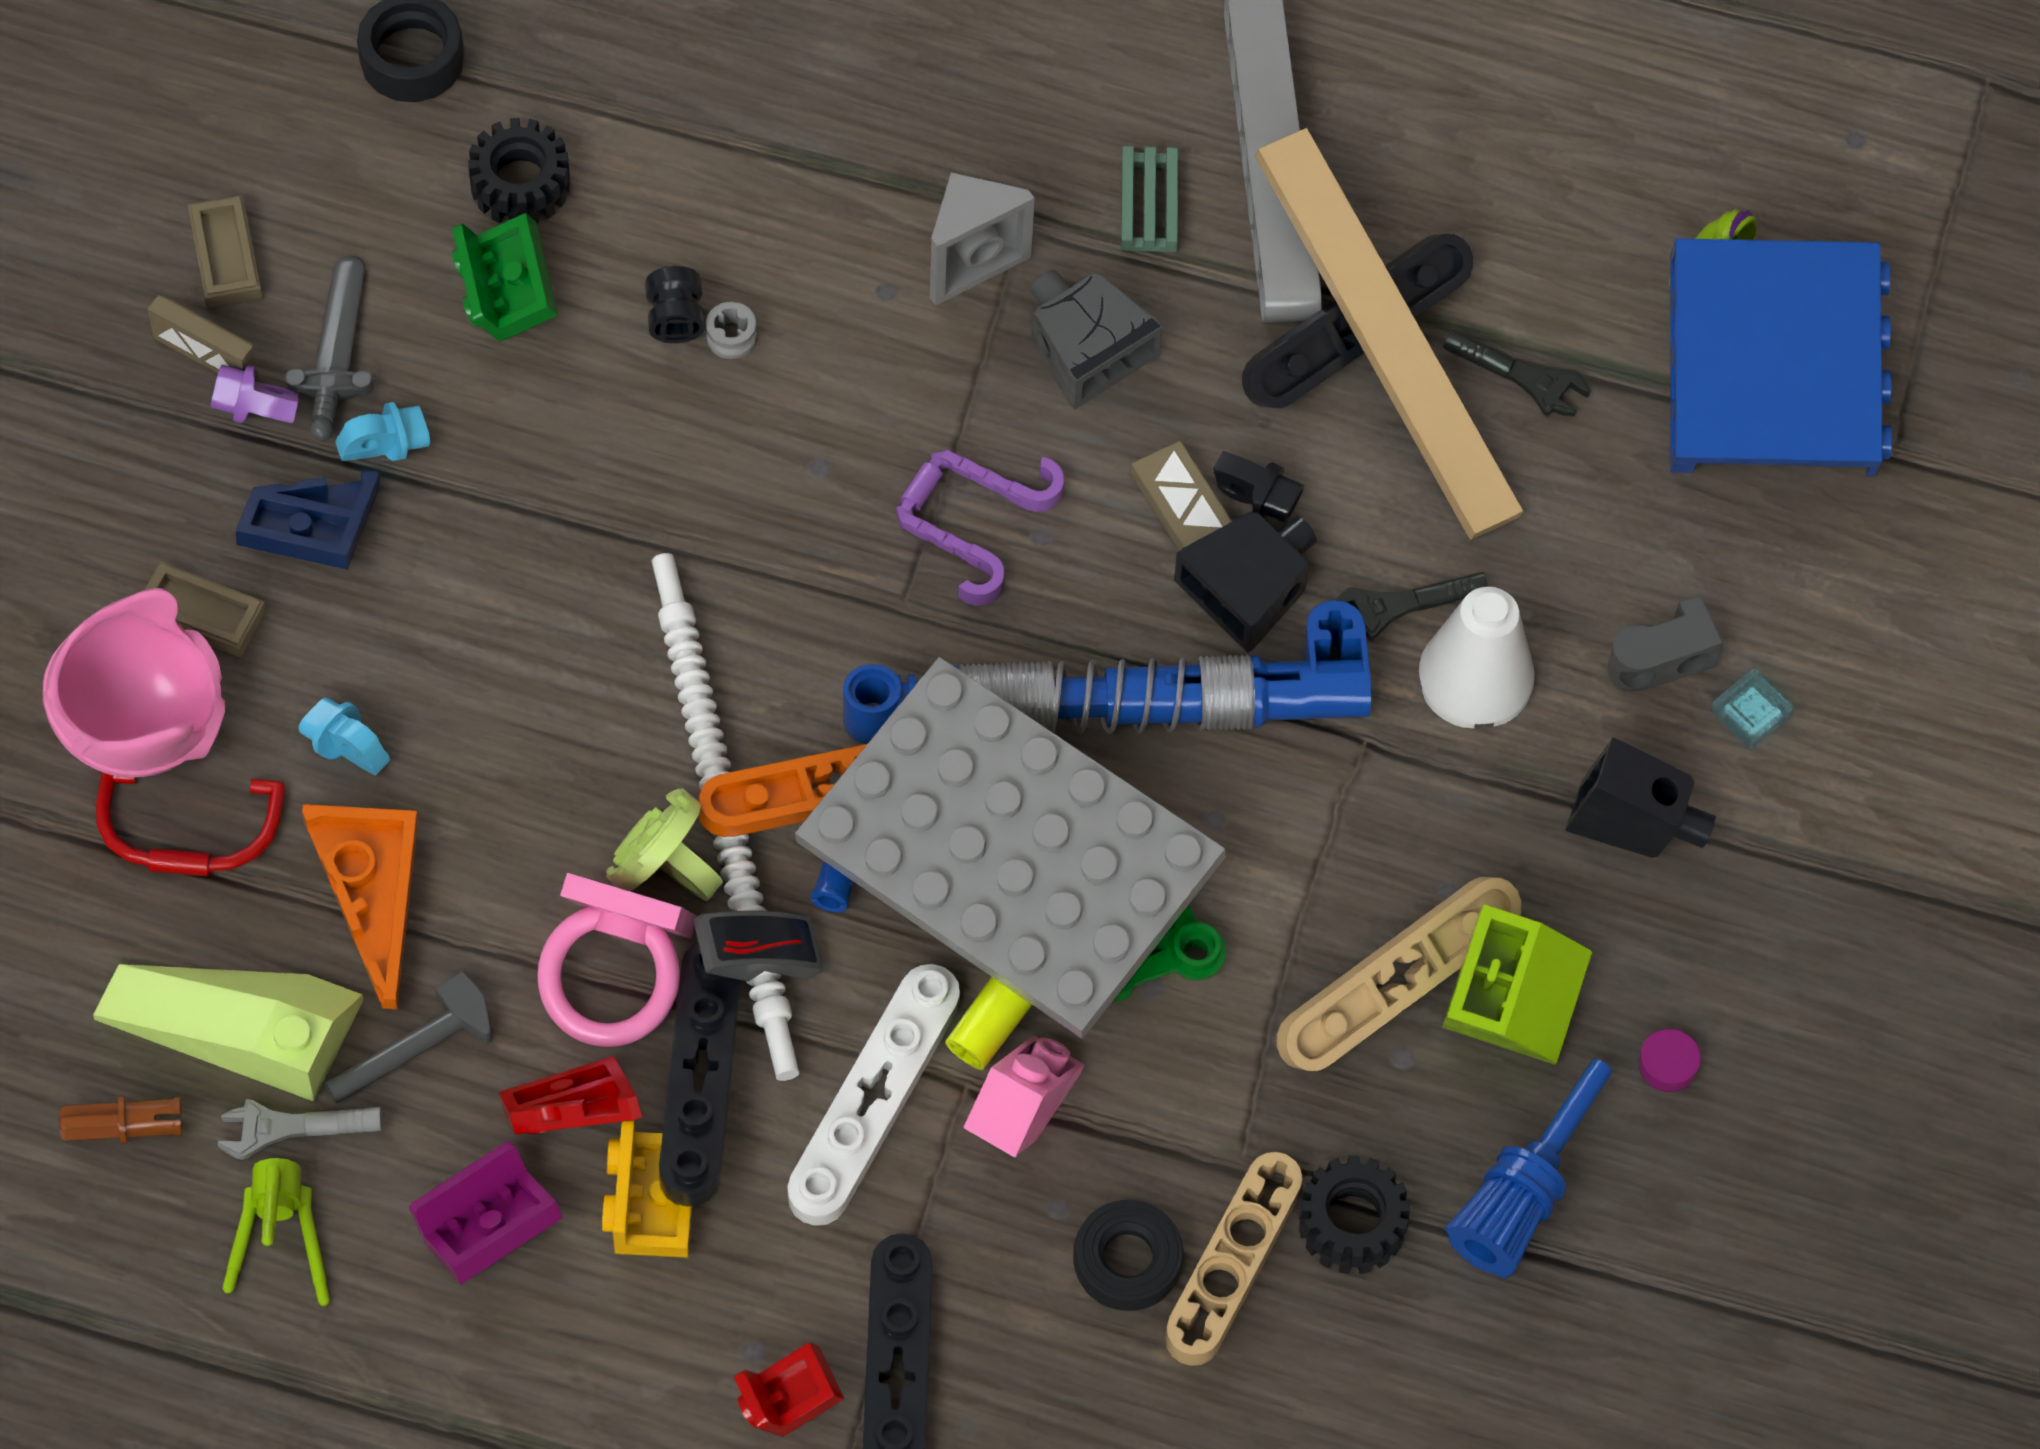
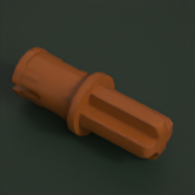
(119, 1120)

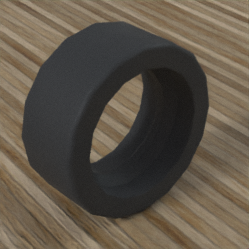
(417, 82)

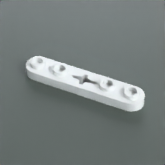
(849, 1142)

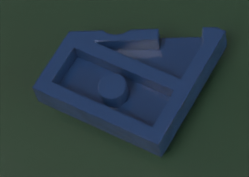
(309, 519)

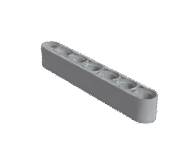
(1266, 113)

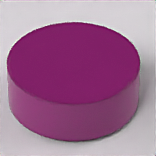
(1669, 1060)

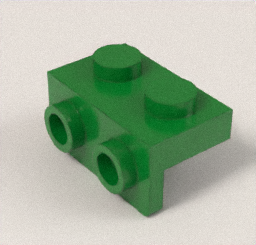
(504, 277)

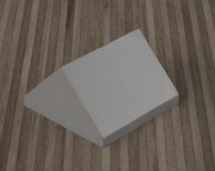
(978, 234)

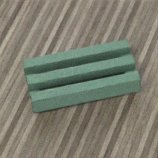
(1149, 161)

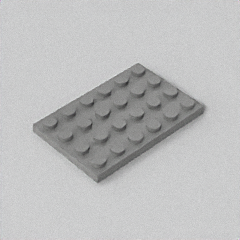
(1010, 846)

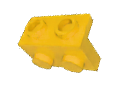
(639, 1212)

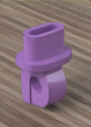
(240, 394)

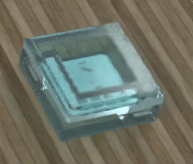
(1752, 708)

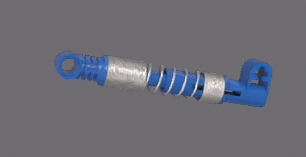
(1210, 694)

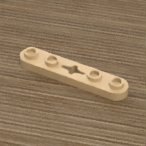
(1355, 1007)

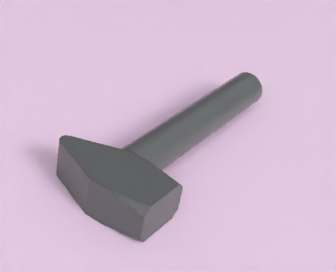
(464, 1010)

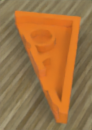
(370, 870)

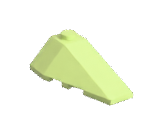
(249, 1022)

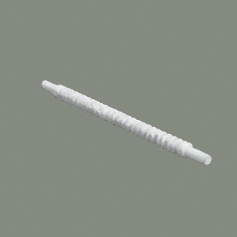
(678, 621)

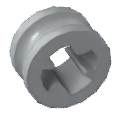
(746, 324)

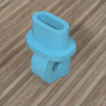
(383, 434)
(339, 732)

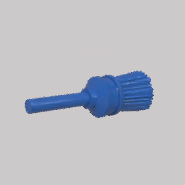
(1521, 1187)

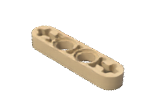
(1230, 1256)

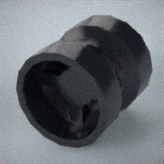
(675, 307)

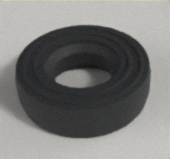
(1123, 1291)

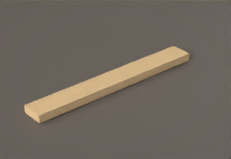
(1388, 334)

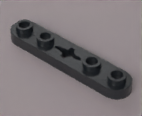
(1315, 348)
(692, 1120)
(898, 1326)

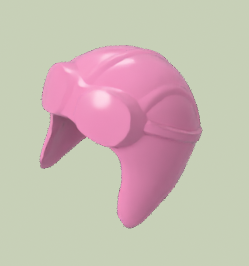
(134, 689)

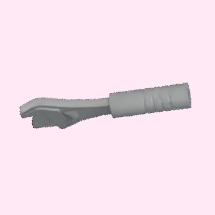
(267, 1127)

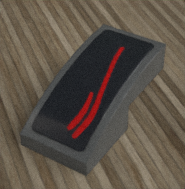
(757, 941)

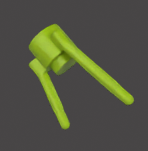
(274, 1197)

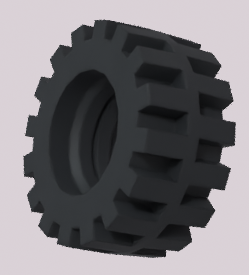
(1357, 1181)

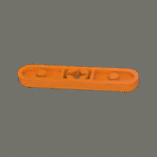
(770, 793)

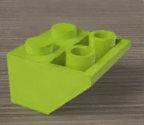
(1517, 985)

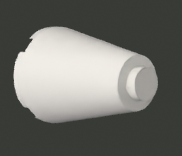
(1479, 662)

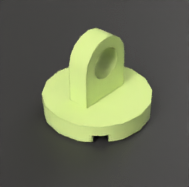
(657, 843)

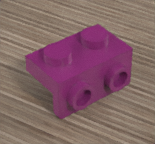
(483, 1213)

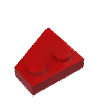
(572, 1099)

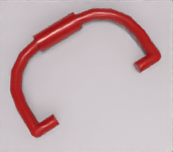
(188, 861)

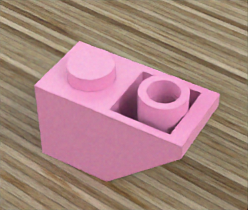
(1023, 1094)

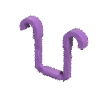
(1029, 499)

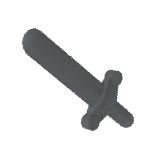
(331, 376)

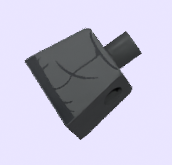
(1090, 334)

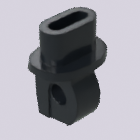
(1258, 485)

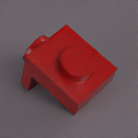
(788, 1391)

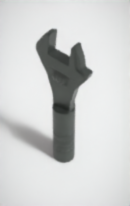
(1542, 384)
(1384, 607)

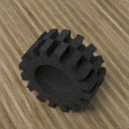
(512, 146)

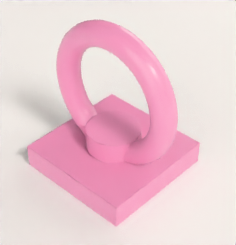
(627, 918)

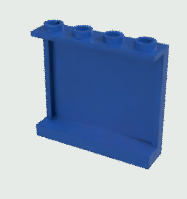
(1778, 353)

